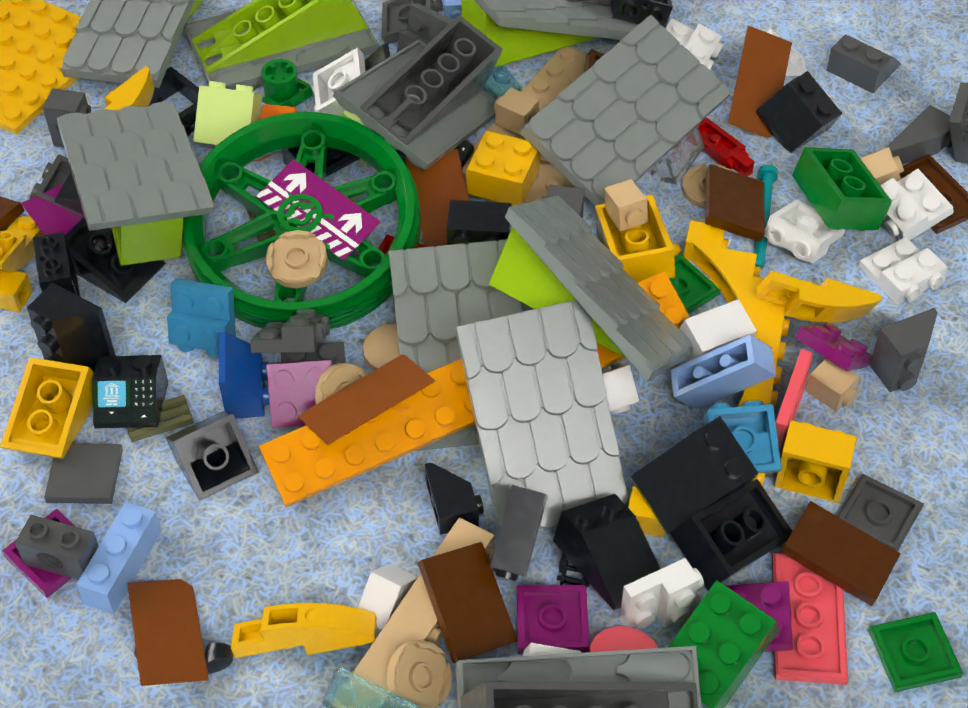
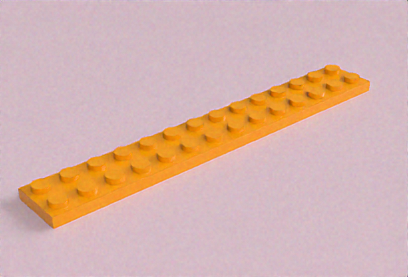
(307, 466)

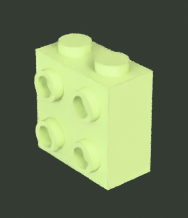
(224, 111)

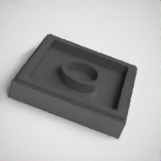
(85, 474)
(881, 511)

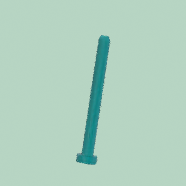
(768, 175)

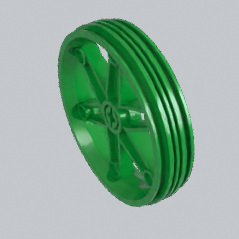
(312, 135)

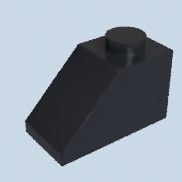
(451, 498)

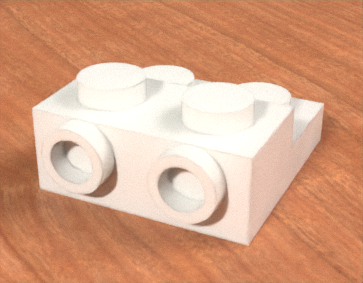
(700, 42)
(333, 77)
(914, 205)
(801, 231)
(904, 270)
(665, 593)

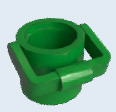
(283, 85)

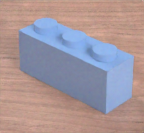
(723, 372)
(119, 557)

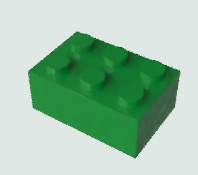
(841, 189)
(728, 642)

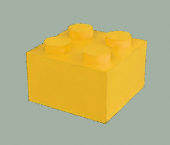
(502, 168)
(815, 461)

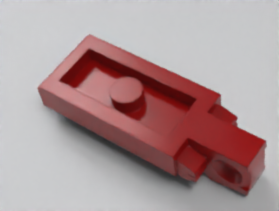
(725, 148)

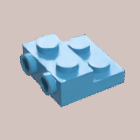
(199, 315)
(753, 429)

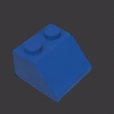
(242, 378)

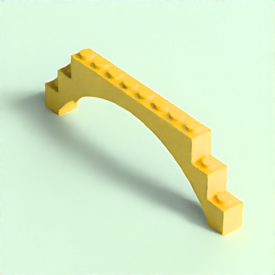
(737, 279)

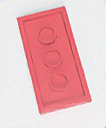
(817, 626)

